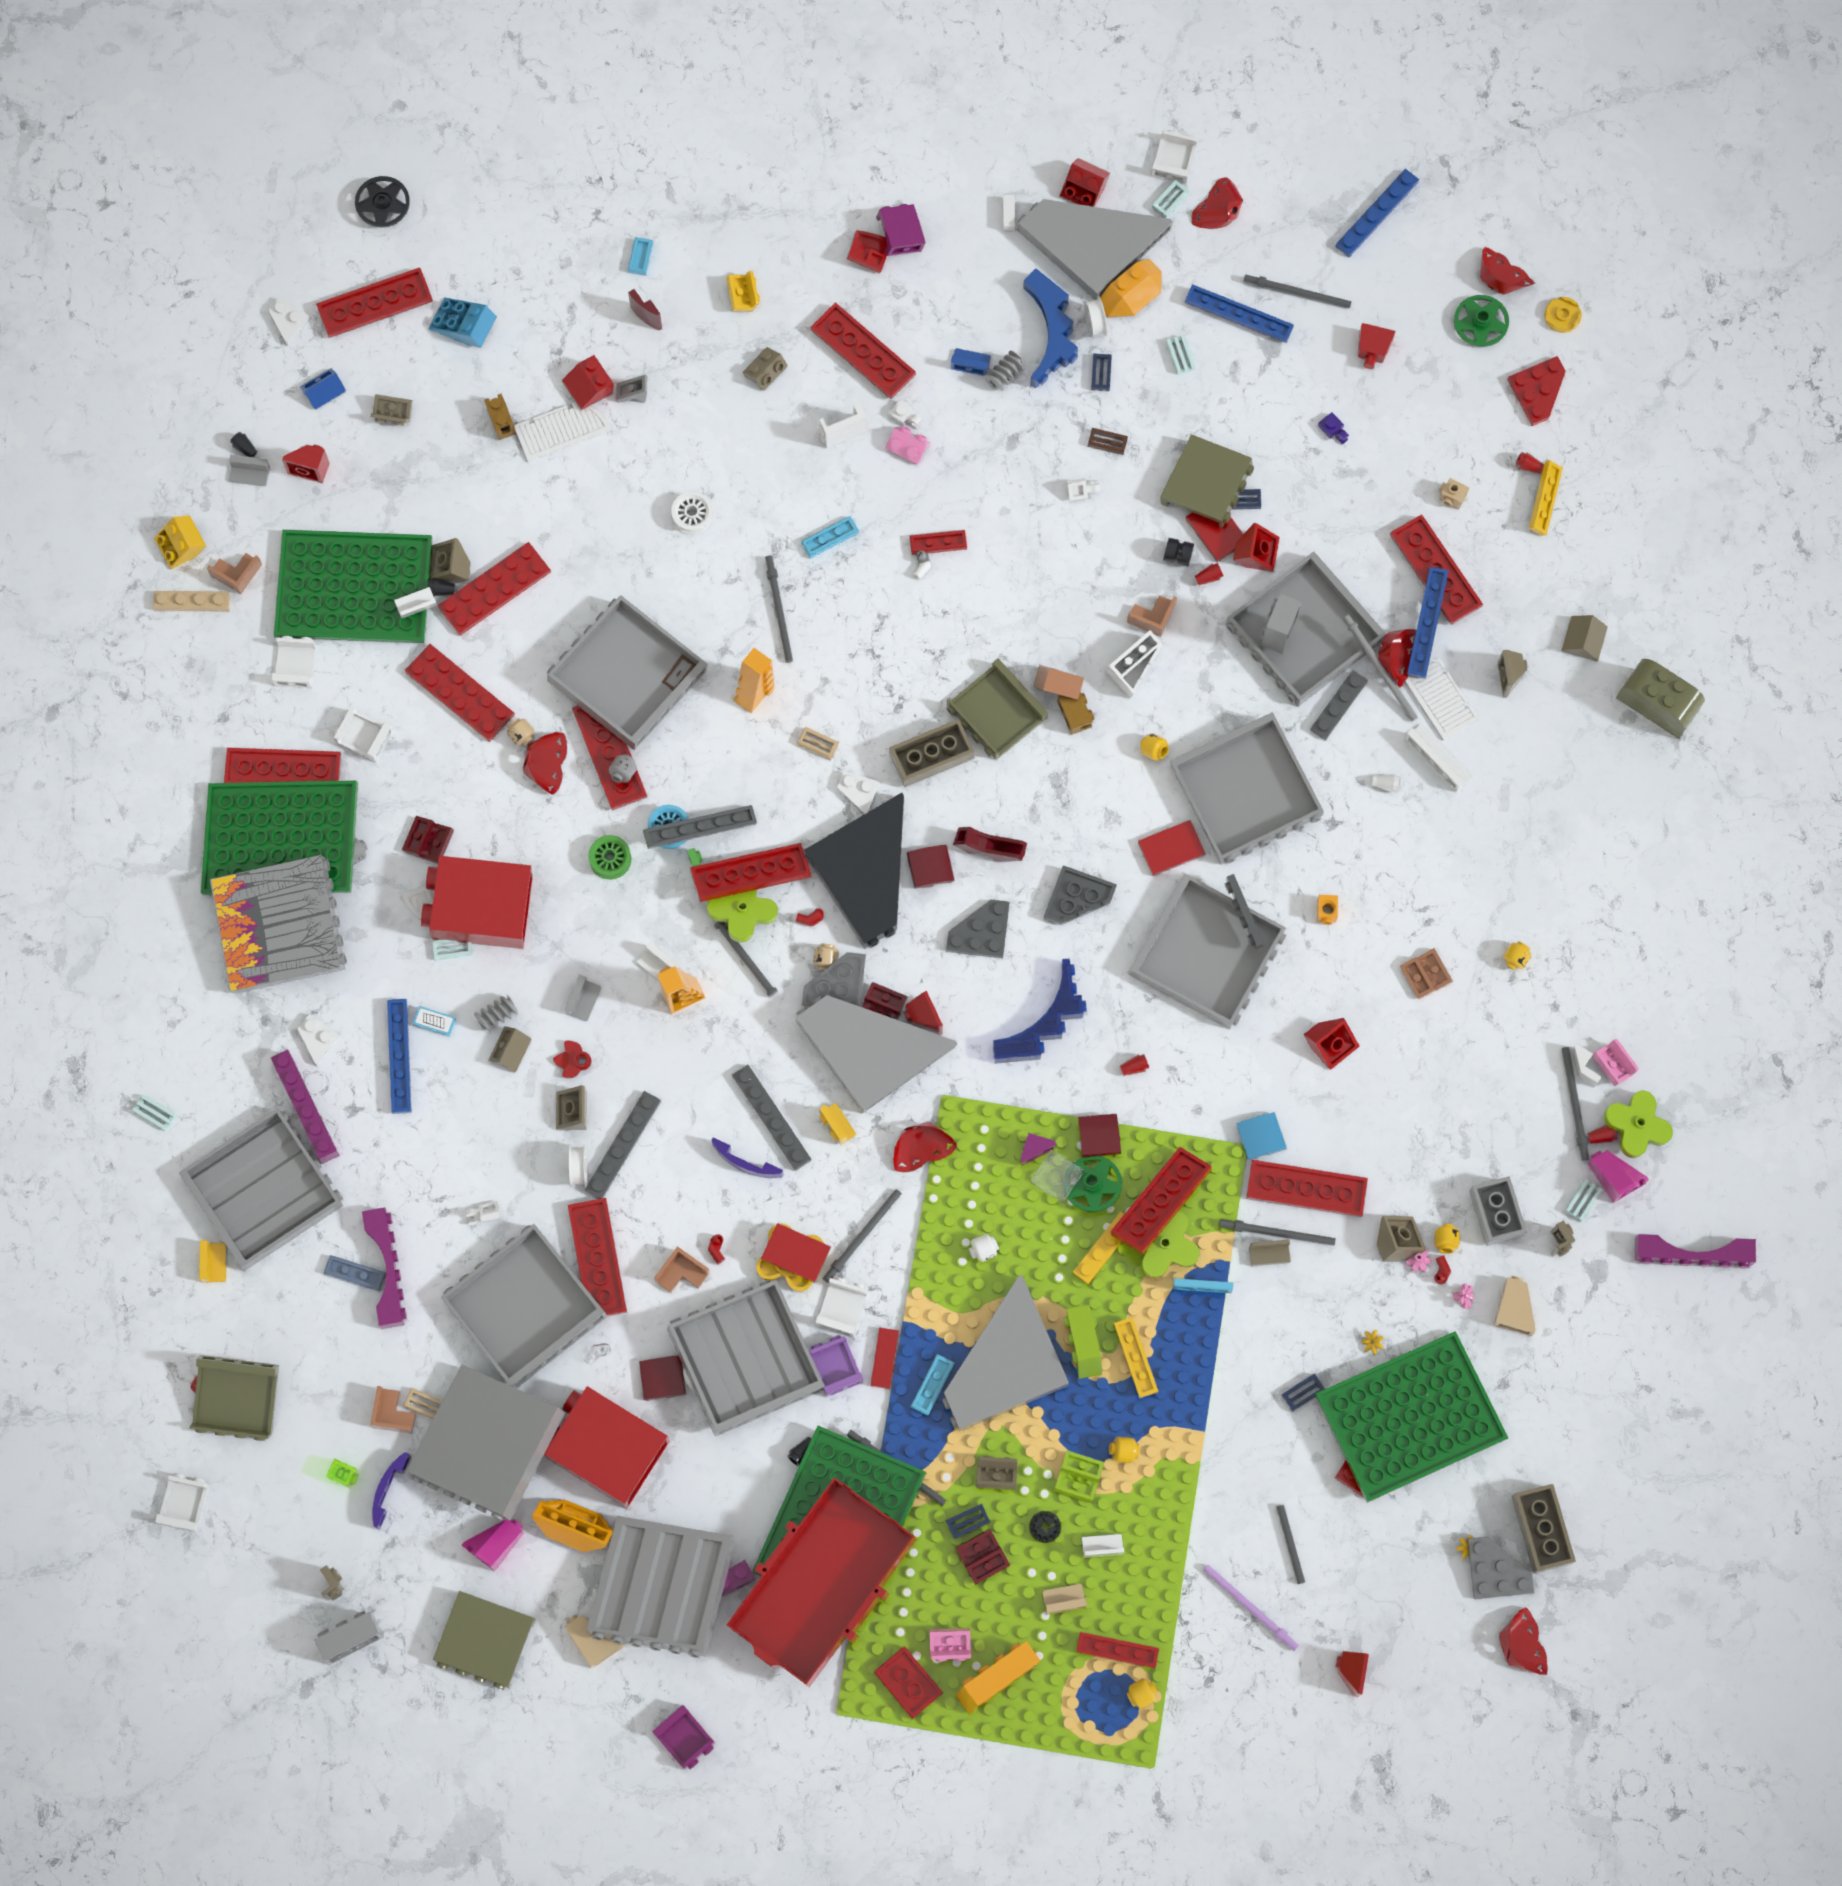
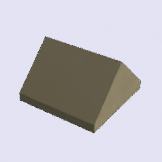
(1585, 637)
(571, 1109)

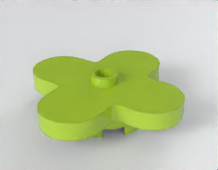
(742, 913)
(1638, 1124)
(1179, 1251)

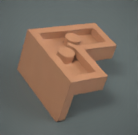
(236, 577)
(1153, 620)
(1058, 682)
(681, 1266)
(386, 1415)

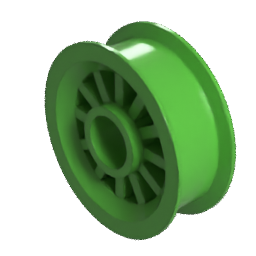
(613, 841)

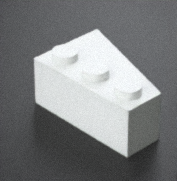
(1133, 663)

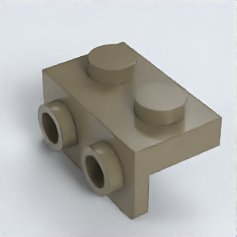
(765, 368)
(392, 409)
(1564, 1236)
(996, 1473)
(333, 1578)

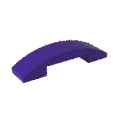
(767, 1171)
(399, 1466)

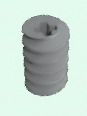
(1004, 370)
(496, 1013)

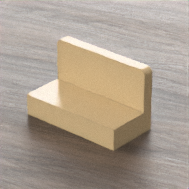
(1064, 1599)

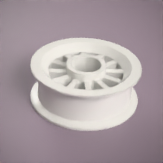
(1095, 317)
(681, 520)
(578, 1165)

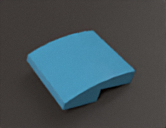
(1261, 1136)

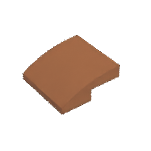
(1426, 973)

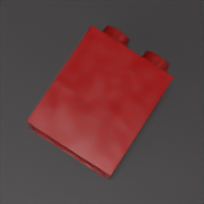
(478, 901)
(605, 1446)

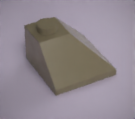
(449, 562)
(1511, 670)
(1398, 1238)

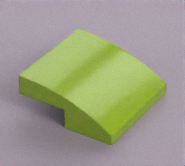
(1079, 1476)

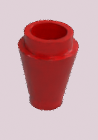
(1529, 463)
(1209, 574)
(1135, 1065)
(1602, 1135)

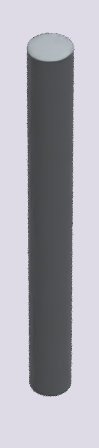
(1290, 1544)

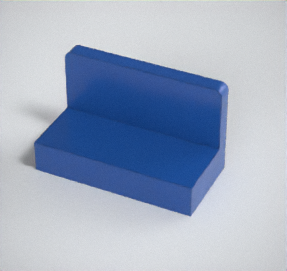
(970, 362)
(323, 388)

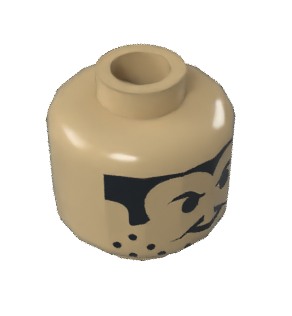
(520, 732)
(825, 955)

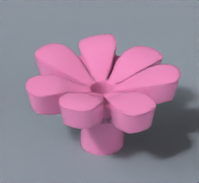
(1419, 1263)
(1464, 1296)

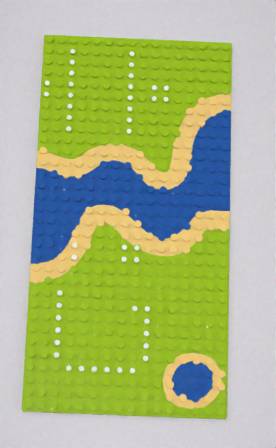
(1069, 1698)

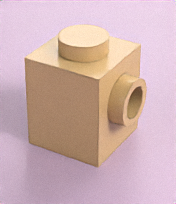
(1453, 493)

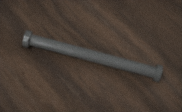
(747, 960)

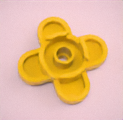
(771, 1272)

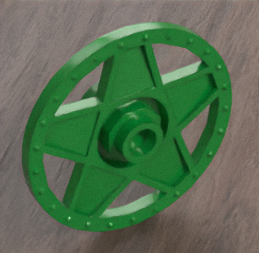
(1481, 320)
(1094, 1184)

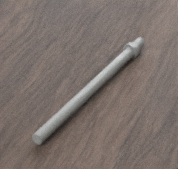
(1381, 669)

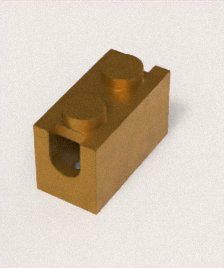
(500, 416)
(1075, 713)

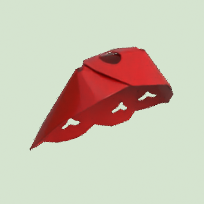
(1218, 206)
(1501, 276)
(1394, 653)
(542, 761)
(921, 1145)
(1520, 1645)

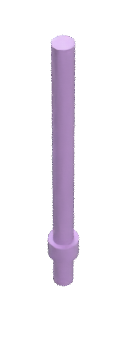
(1280, 1634)

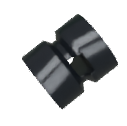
(1171, 552)

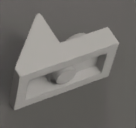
(632, 389)

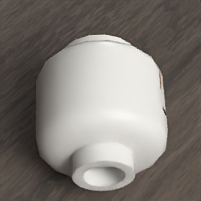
(983, 1248)

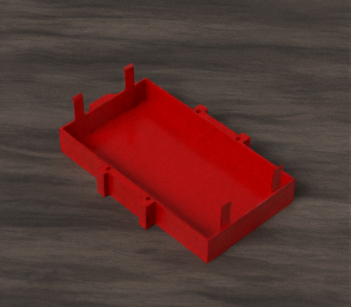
(821, 1583)

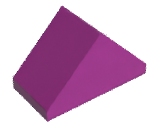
(1036, 1147)

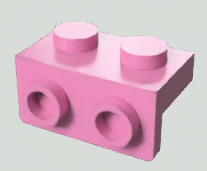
(907, 444)
(1615, 1062)
(950, 1644)

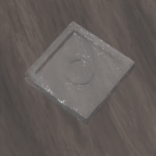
(1057, 1176)

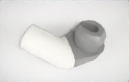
(924, 564)

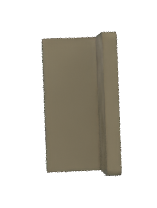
(510, 1048)
(1269, 1252)

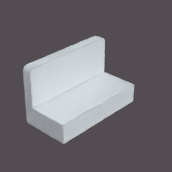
(415, 602)
(655, 960)
(1102, 1546)

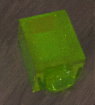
(342, 1473)

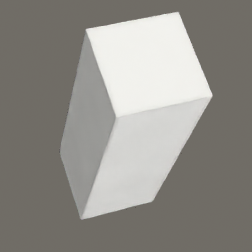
(1008, 212)

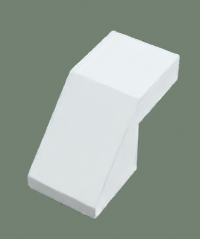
(1581, 1057)

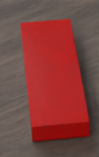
(938, 542)
(884, 1358)

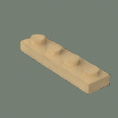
(191, 601)

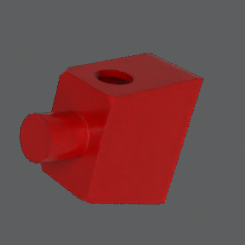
(1374, 344)

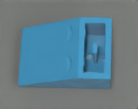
(463, 321)

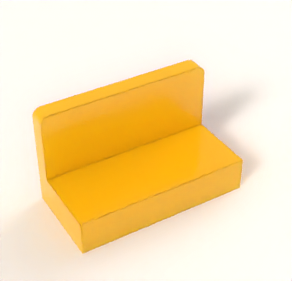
(212, 1262)

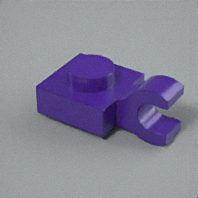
(1333, 427)

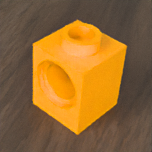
(1327, 901)

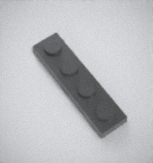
(1339, 705)
(1240, 904)

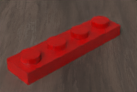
(1117, 1650)

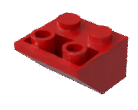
(1084, 183)

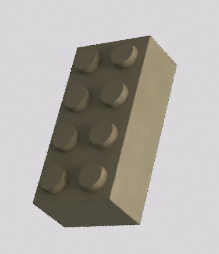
(931, 753)
(1543, 1528)

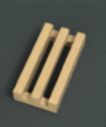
(814, 749)
(409, 1398)

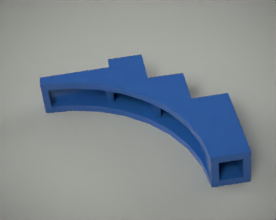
(1052, 302)

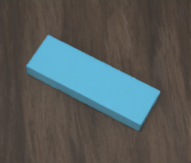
(829, 537)
(1203, 1286)
(932, 1385)

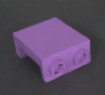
(836, 1365)

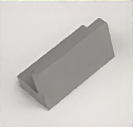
(249, 470)
(582, 998)

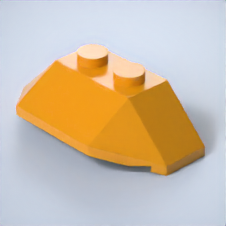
(1132, 290)
(572, 1525)

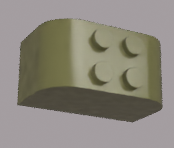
(1661, 697)

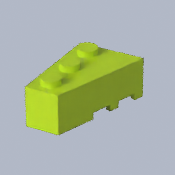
(1084, 1341)

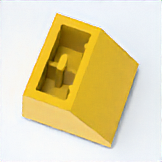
(179, 541)

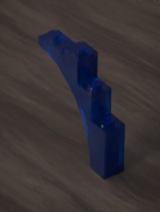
(1027, 1044)

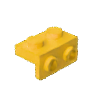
(743, 291)
(837, 1123)

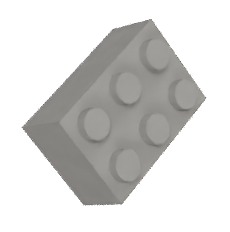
(1280, 623)
(1498, 1211)
(348, 1637)

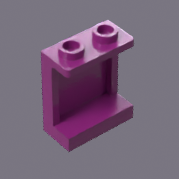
(901, 229)
(684, 1738)

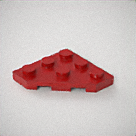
(1538, 388)

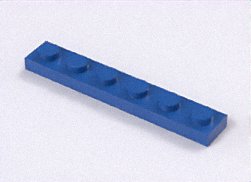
(1377, 213)
(1239, 313)
(1427, 622)
(399, 1056)

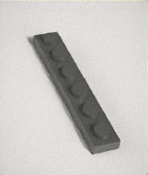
(699, 826)
(771, 1117)
(623, 1145)

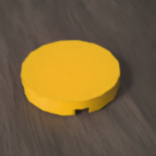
(1562, 314)

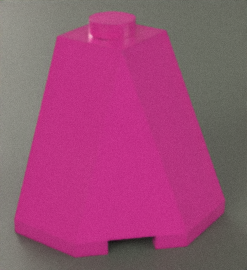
(1616, 1175)
(495, 1543)

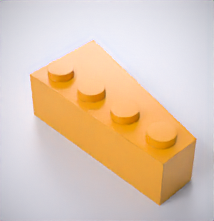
(755, 680)
(679, 988)
(997, 1677)

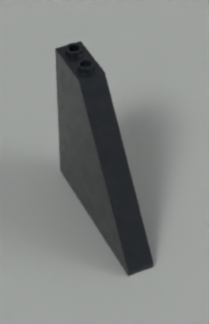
(863, 870)

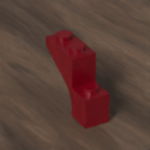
(995, 847)

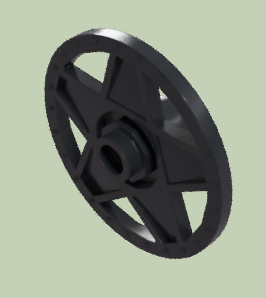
(382, 201)

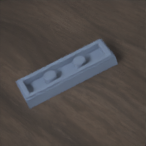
(355, 1273)

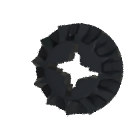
(1039, 1534)

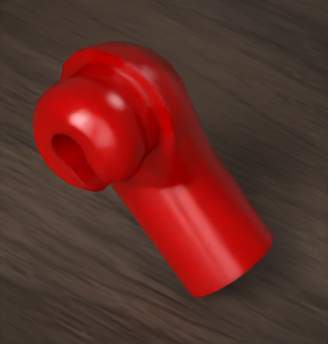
(812, 919)
(714, 1248)
(1444, 1270)

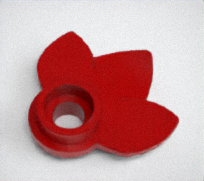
(569, 1059)

